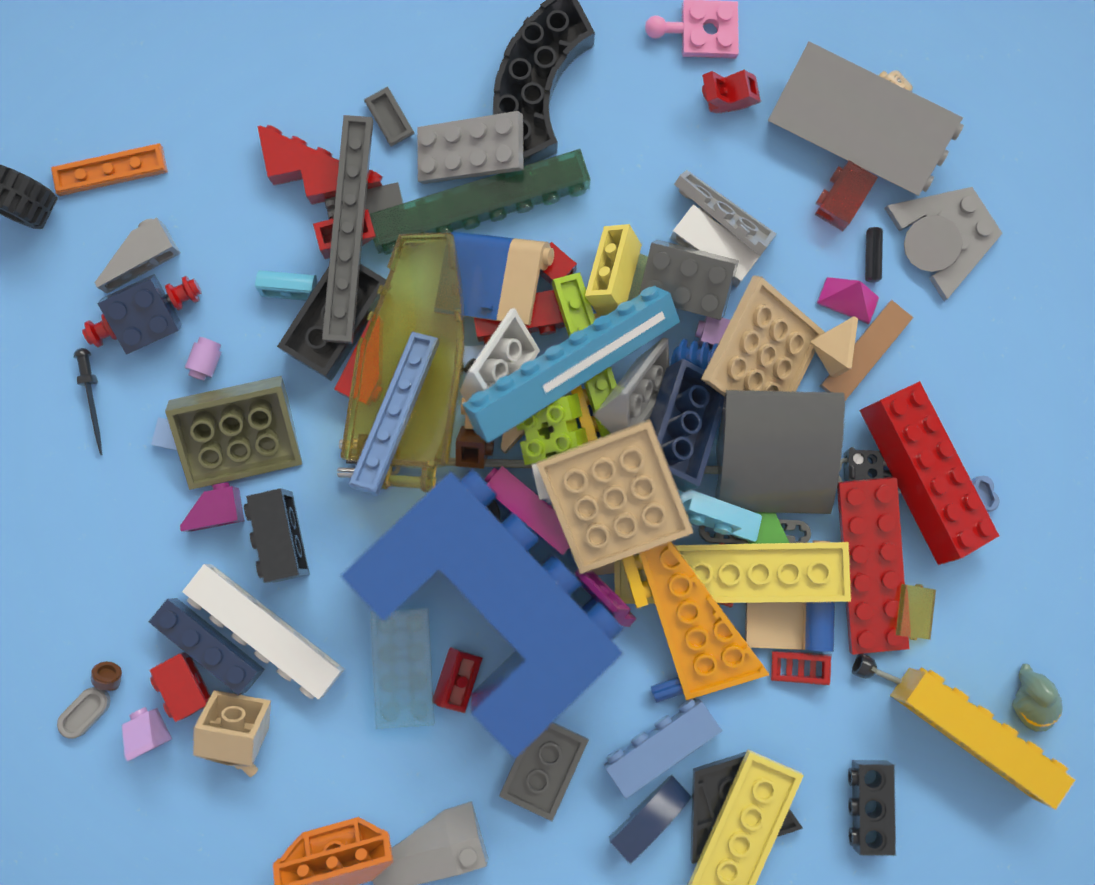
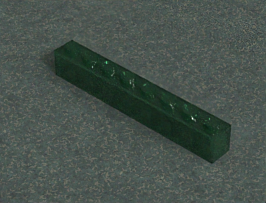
(483, 200)

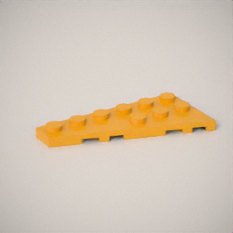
(699, 634)

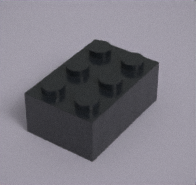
(276, 535)

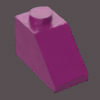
(215, 509)

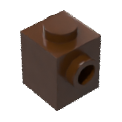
(471, 449)

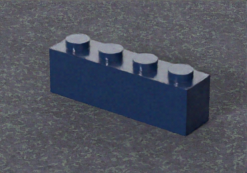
(206, 645)

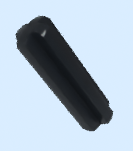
(874, 253)

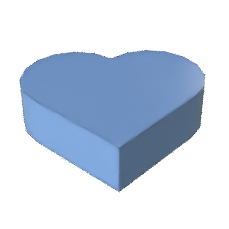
(985, 490)

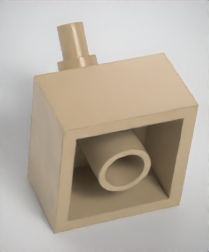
(232, 730)

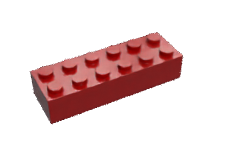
(929, 474)

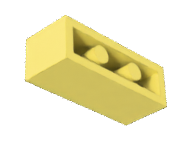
(613, 268)

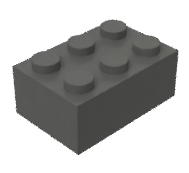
(694, 278)

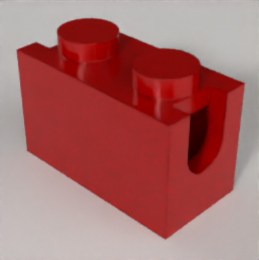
(180, 686)

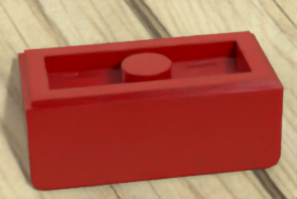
(457, 680)

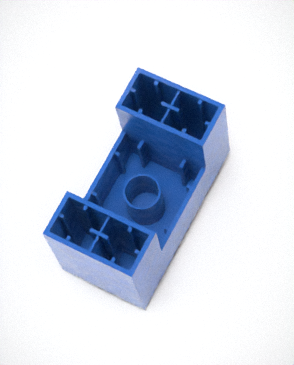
(530, 605)

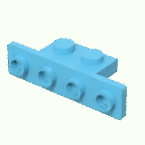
(720, 515)

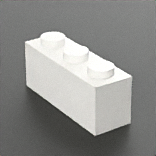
(703, 233)

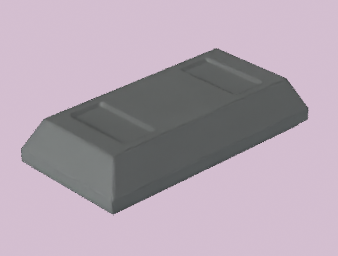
(389, 116)

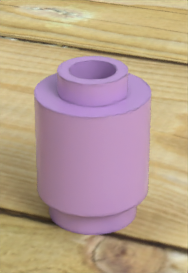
(203, 358)

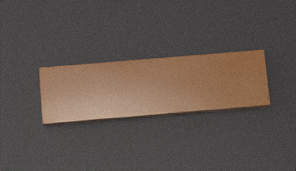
(870, 348)

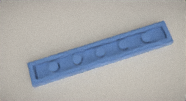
(394, 413)

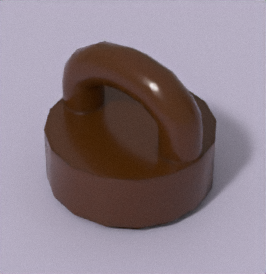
(106, 676)

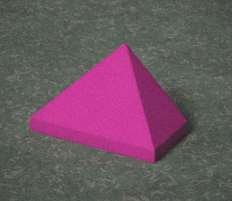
(848, 298)

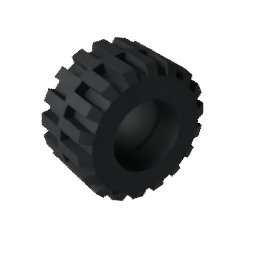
(24, 198)

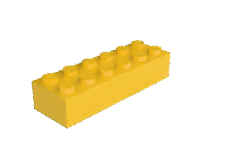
(983, 737)

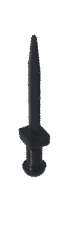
(86, 379)

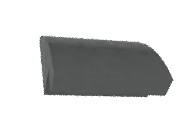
(780, 450)

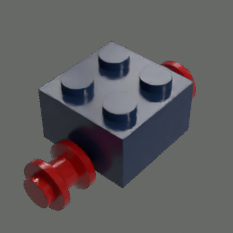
(141, 313)

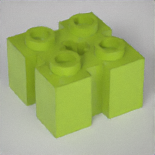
(566, 435)

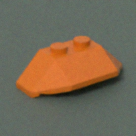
(335, 855)

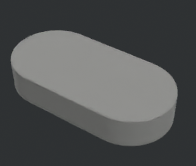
(83, 712)

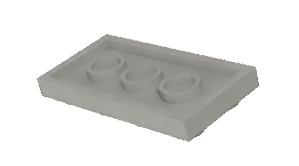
(470, 147)

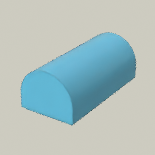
(285, 285)

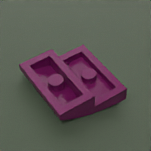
(606, 597)

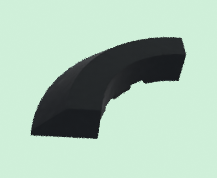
(533, 66)

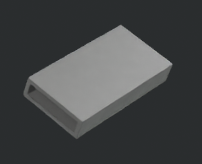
(865, 119)

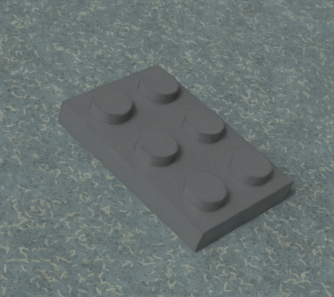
(544, 771)

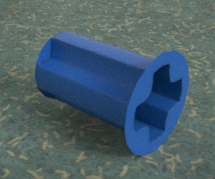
(667, 689)

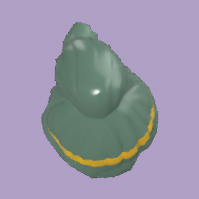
(1037, 700)

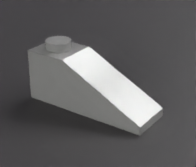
(139, 253)

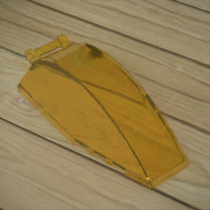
(424, 298)

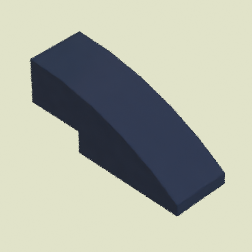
(650, 819)

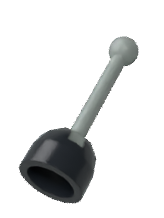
(866, 667)

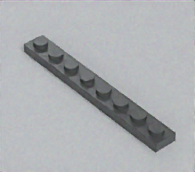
(347, 229)

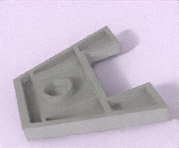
(972, 219)

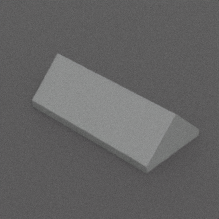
(637, 390)

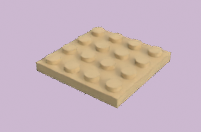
(763, 344)
(615, 496)

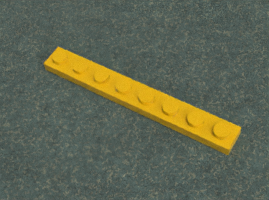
(631, 564)

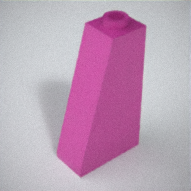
(527, 507)

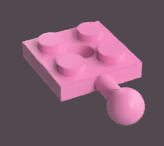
(694, 38)

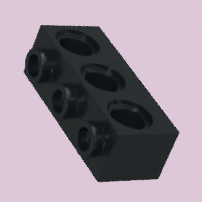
(883, 817)

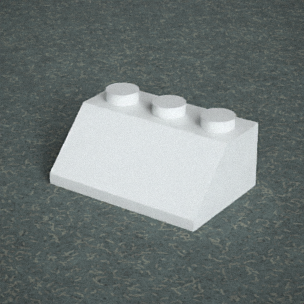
(502, 355)

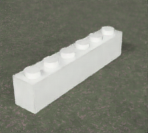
(263, 631)

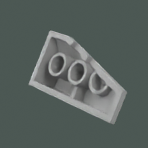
(438, 850)

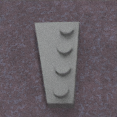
(732, 217)

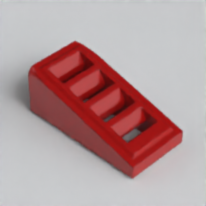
(776, 674)

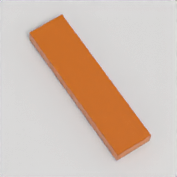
(109, 169)

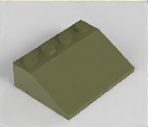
(234, 432)

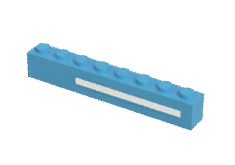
(570, 363)

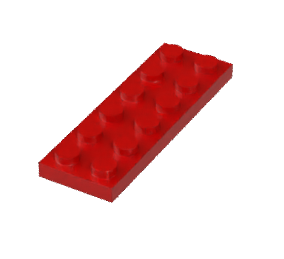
(872, 527)

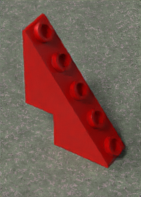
(293, 160)

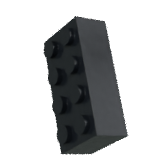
(304, 336)

